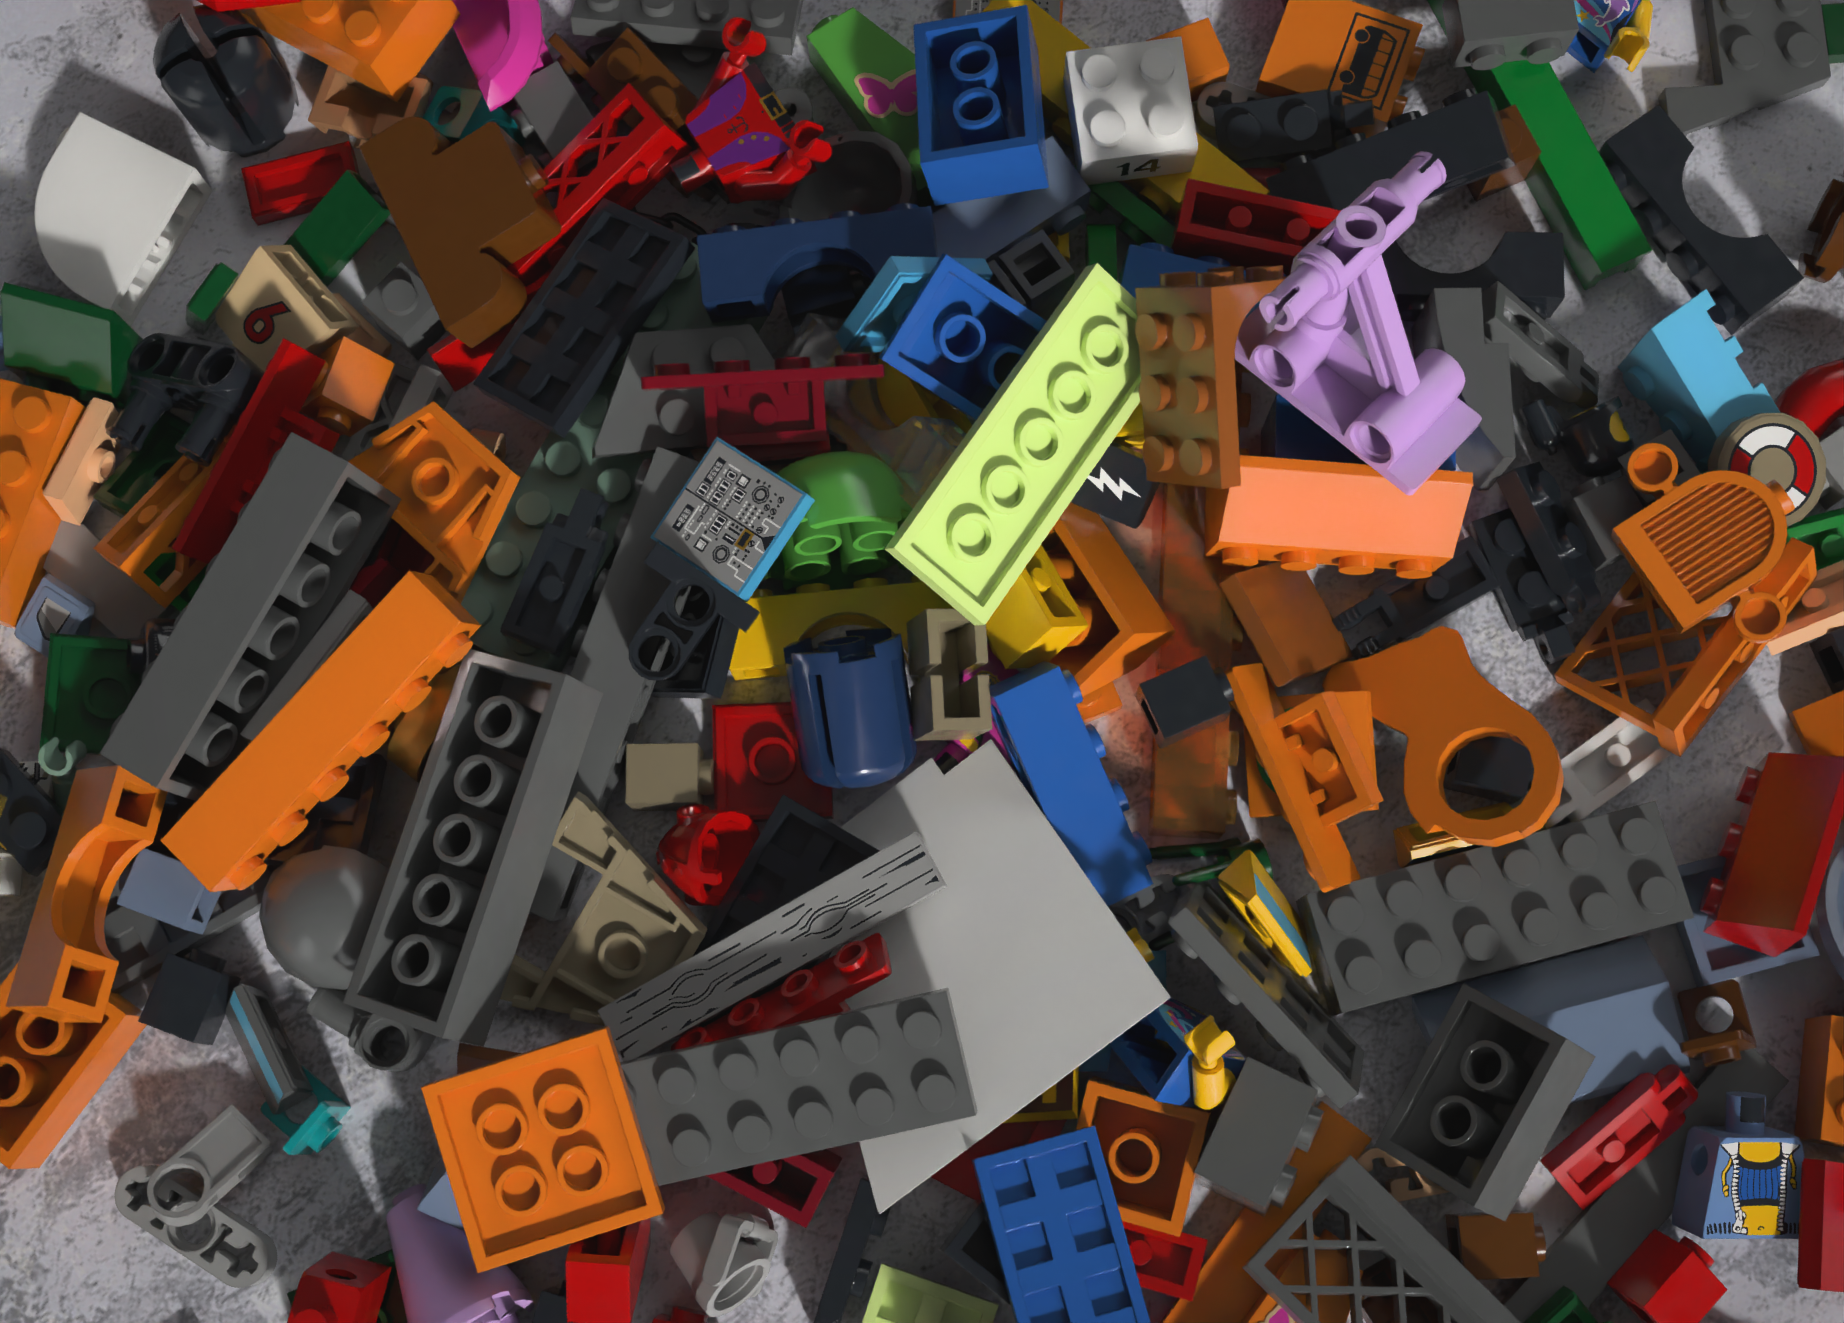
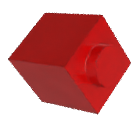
(1668, 1281)

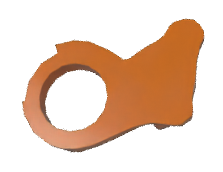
(1442, 705)

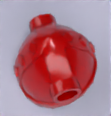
(706, 851)

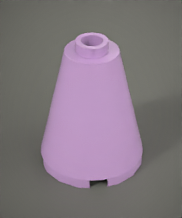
(440, 1273)

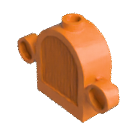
(1706, 543)

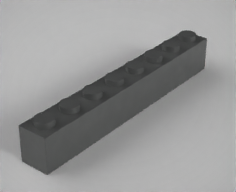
(602, 660)

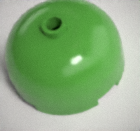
(846, 525)

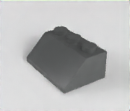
(1484, 1102)

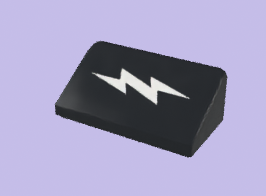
(1118, 487)

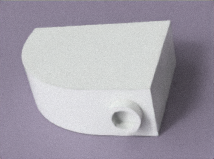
(113, 214)

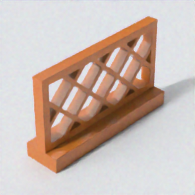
(1701, 682)

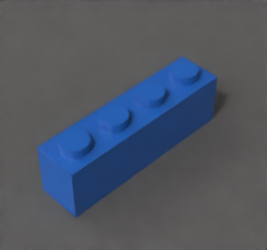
(1064, 775)

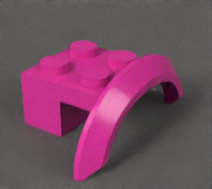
(502, 45)

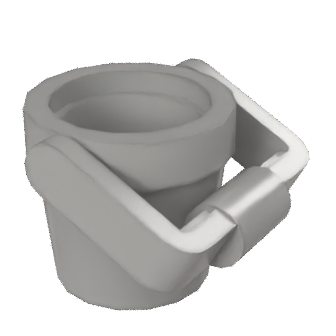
(721, 1262)

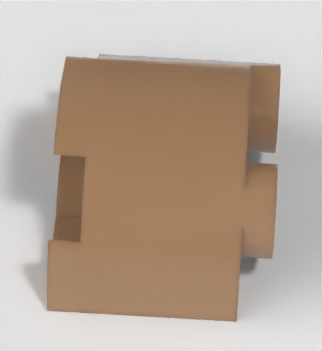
(362, 111)

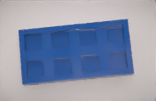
(1060, 1232)

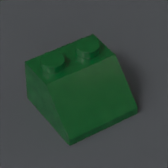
(66, 345)

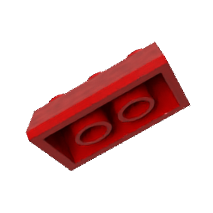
(1776, 851)

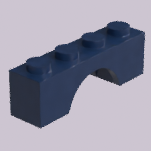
(749, 267)

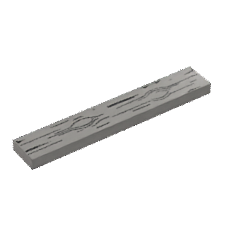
(772, 947)

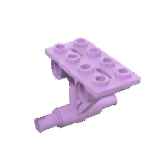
(1340, 348)

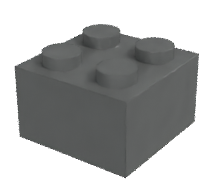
(1257, 1138)

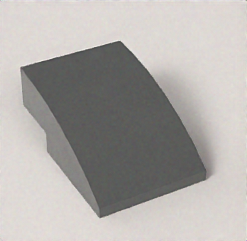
(1455, 325)

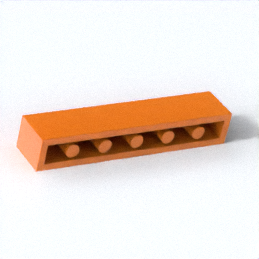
(322, 733)

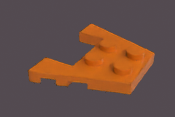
(447, 489)

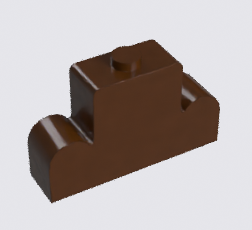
(464, 218)

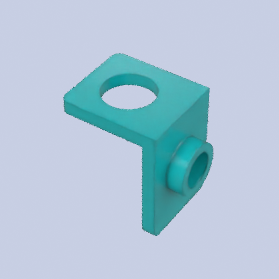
(471, 116)
(318, 1128)

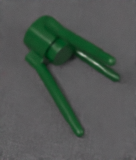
(1227, 850)

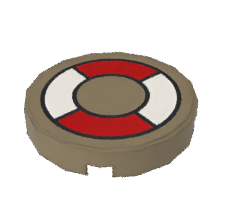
(1775, 449)

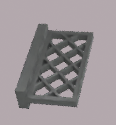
(1393, 1233)

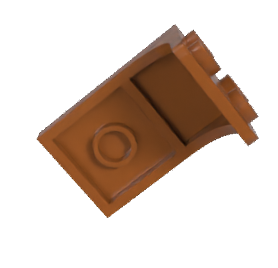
(1189, 371)

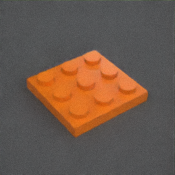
(543, 1149)

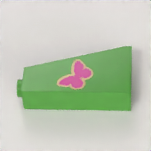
(872, 81)

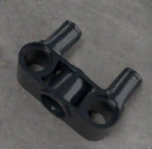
(190, 376)

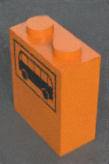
(1347, 50)

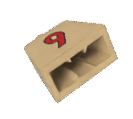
(279, 300)

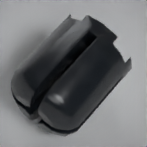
(206, 84)

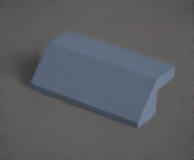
(1599, 998)

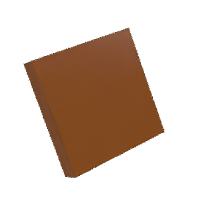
(1286, 622)

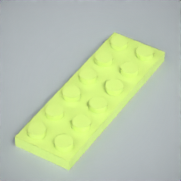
(1027, 451)

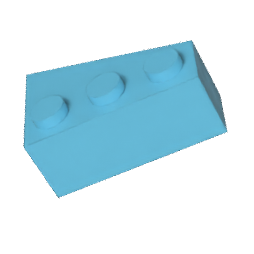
(1693, 378)

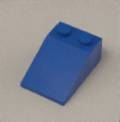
(961, 337)

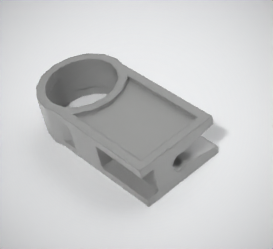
(219, 1156)

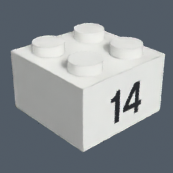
(1130, 111)

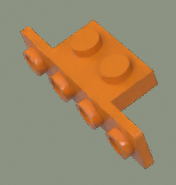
(1312, 768)

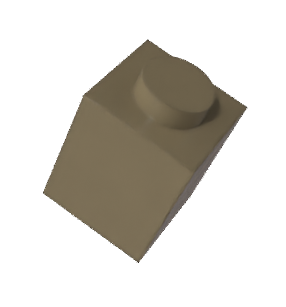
(667, 776)

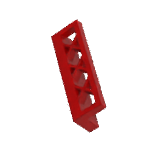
(624, 173)

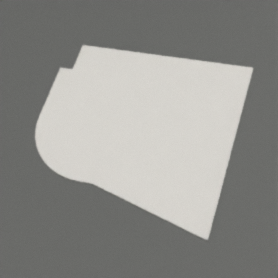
(1015, 936)

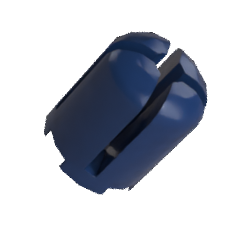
(851, 708)

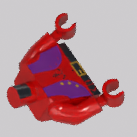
(745, 131)

